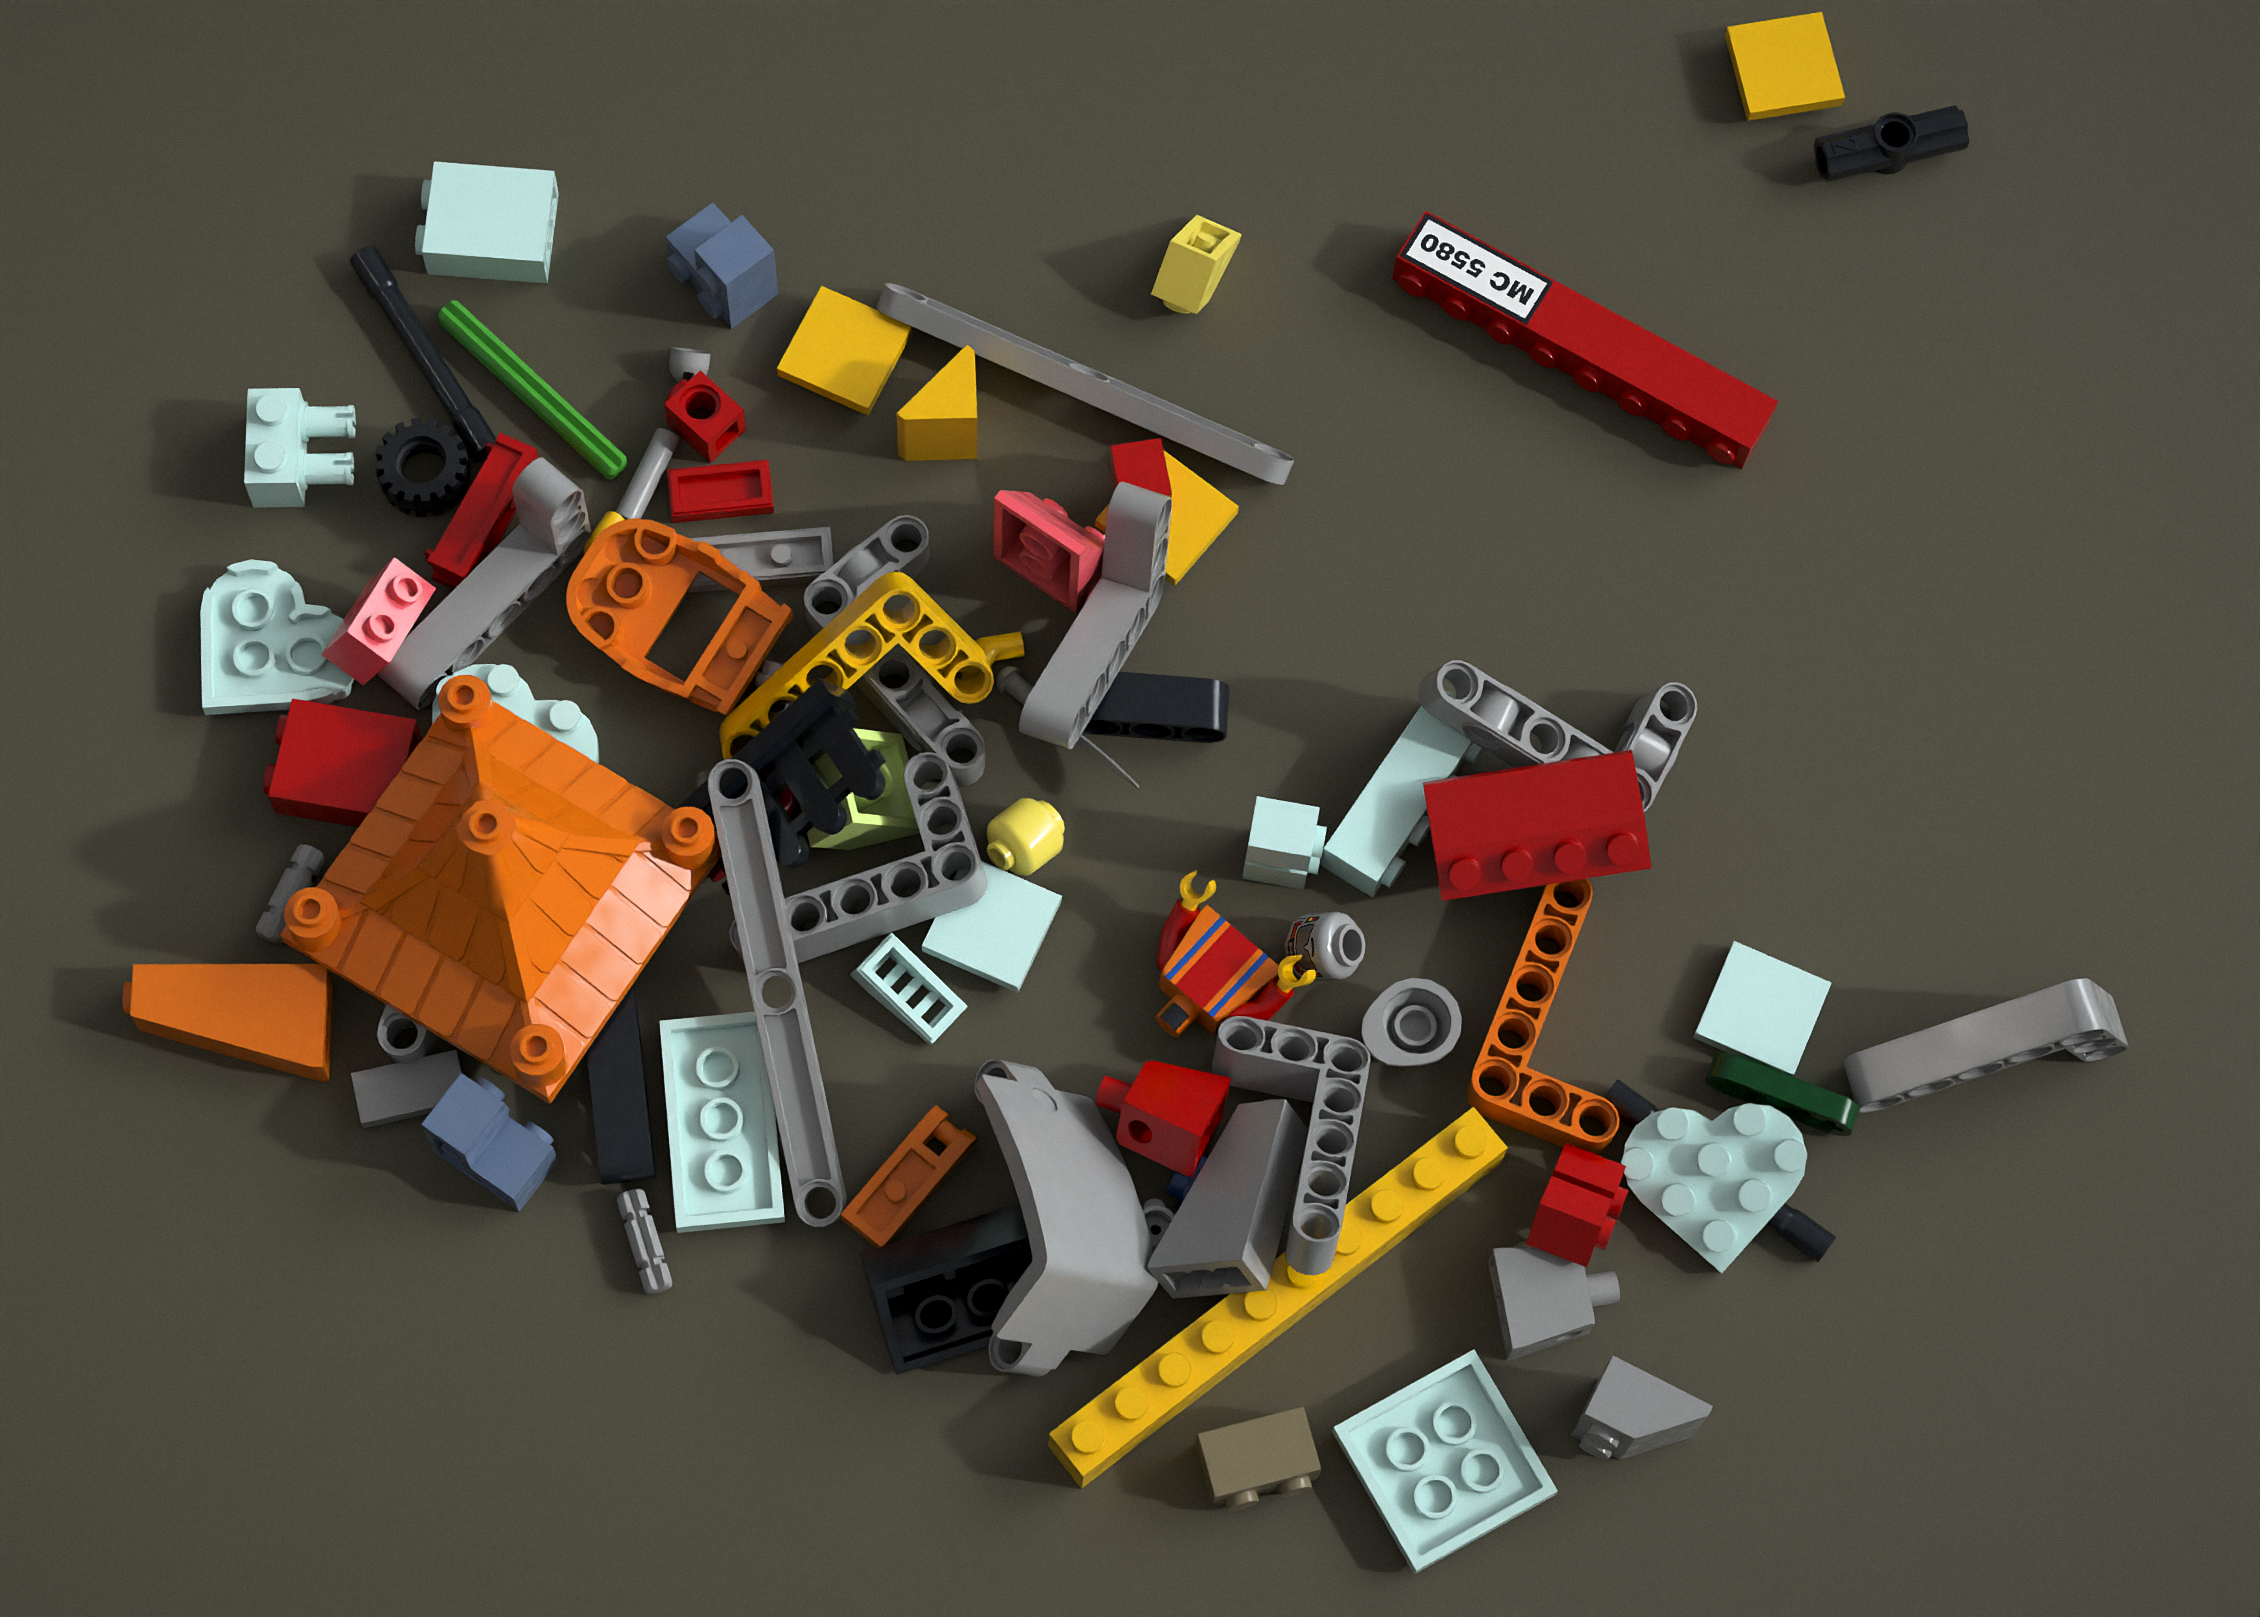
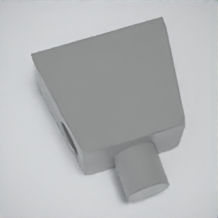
(1545, 1298)

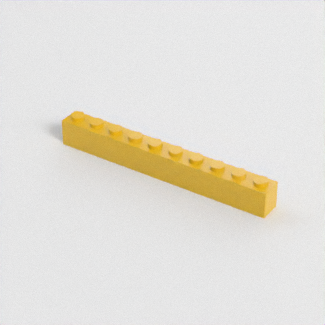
(1251, 1320)

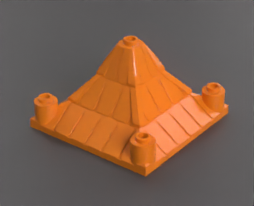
(504, 890)

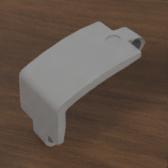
(1079, 1220)

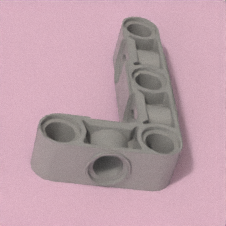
(917, 707)
(1503, 719)

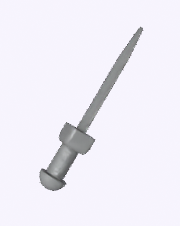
(1011, 681)

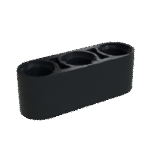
(1163, 708)

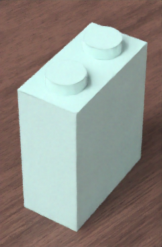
(488, 222)

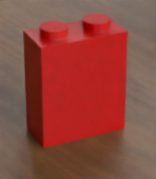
(336, 761)

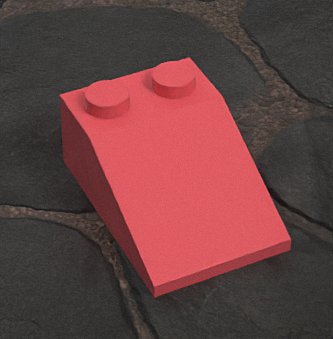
(1047, 547)

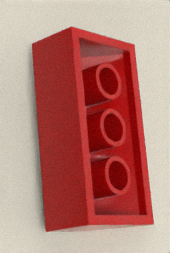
(1537, 825)

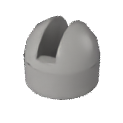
(688, 360)

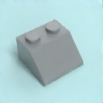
(1635, 1413)

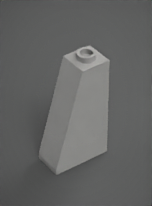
(1236, 1207)

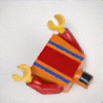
(1215, 969)

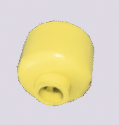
(1025, 836)

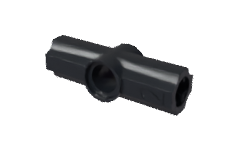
(1865, 151)

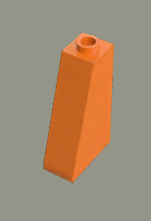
(243, 1011)

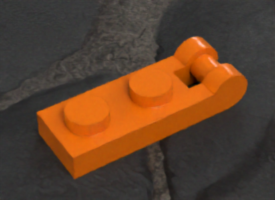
(907, 1179)

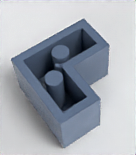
(724, 263)
(481, 1140)

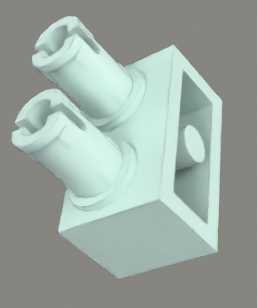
(277, 446)

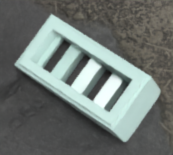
(922, 976)

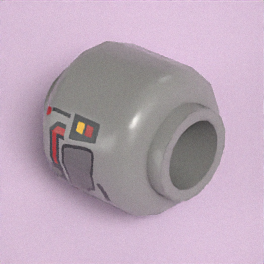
(1328, 943)

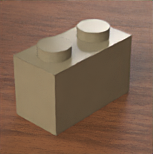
(1258, 1459)

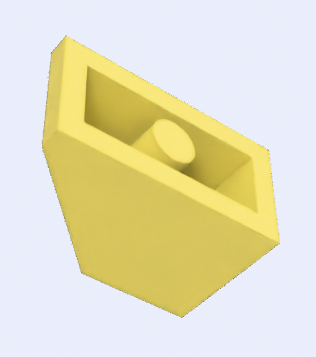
(1194, 265)

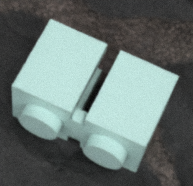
(1283, 843)

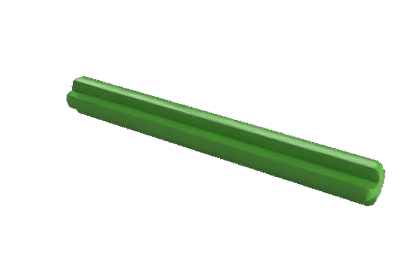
(532, 390)

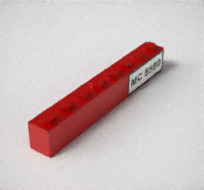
(1583, 340)

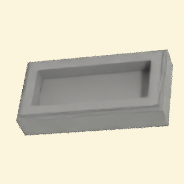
(404, 1089)

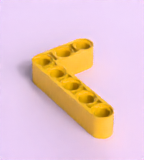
(852, 661)

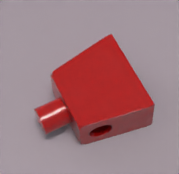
(1167, 1112)

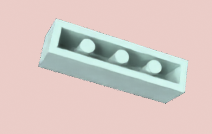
(1393, 804)

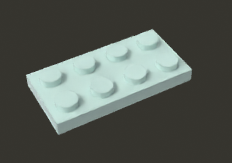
(720, 1124)

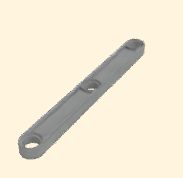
(1085, 384)
(785, 1030)

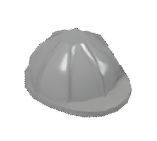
(1412, 1024)

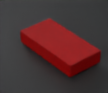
(720, 491)

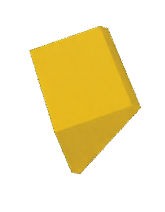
(942, 415)

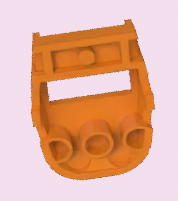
(633, 587)

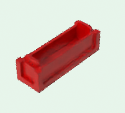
(482, 513)

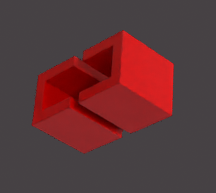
(1578, 1206)

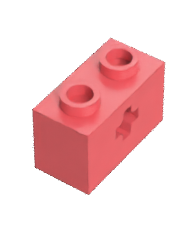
(378, 621)

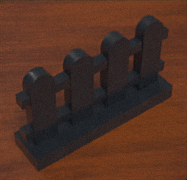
(786, 756)

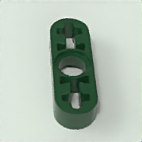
(1789, 1095)

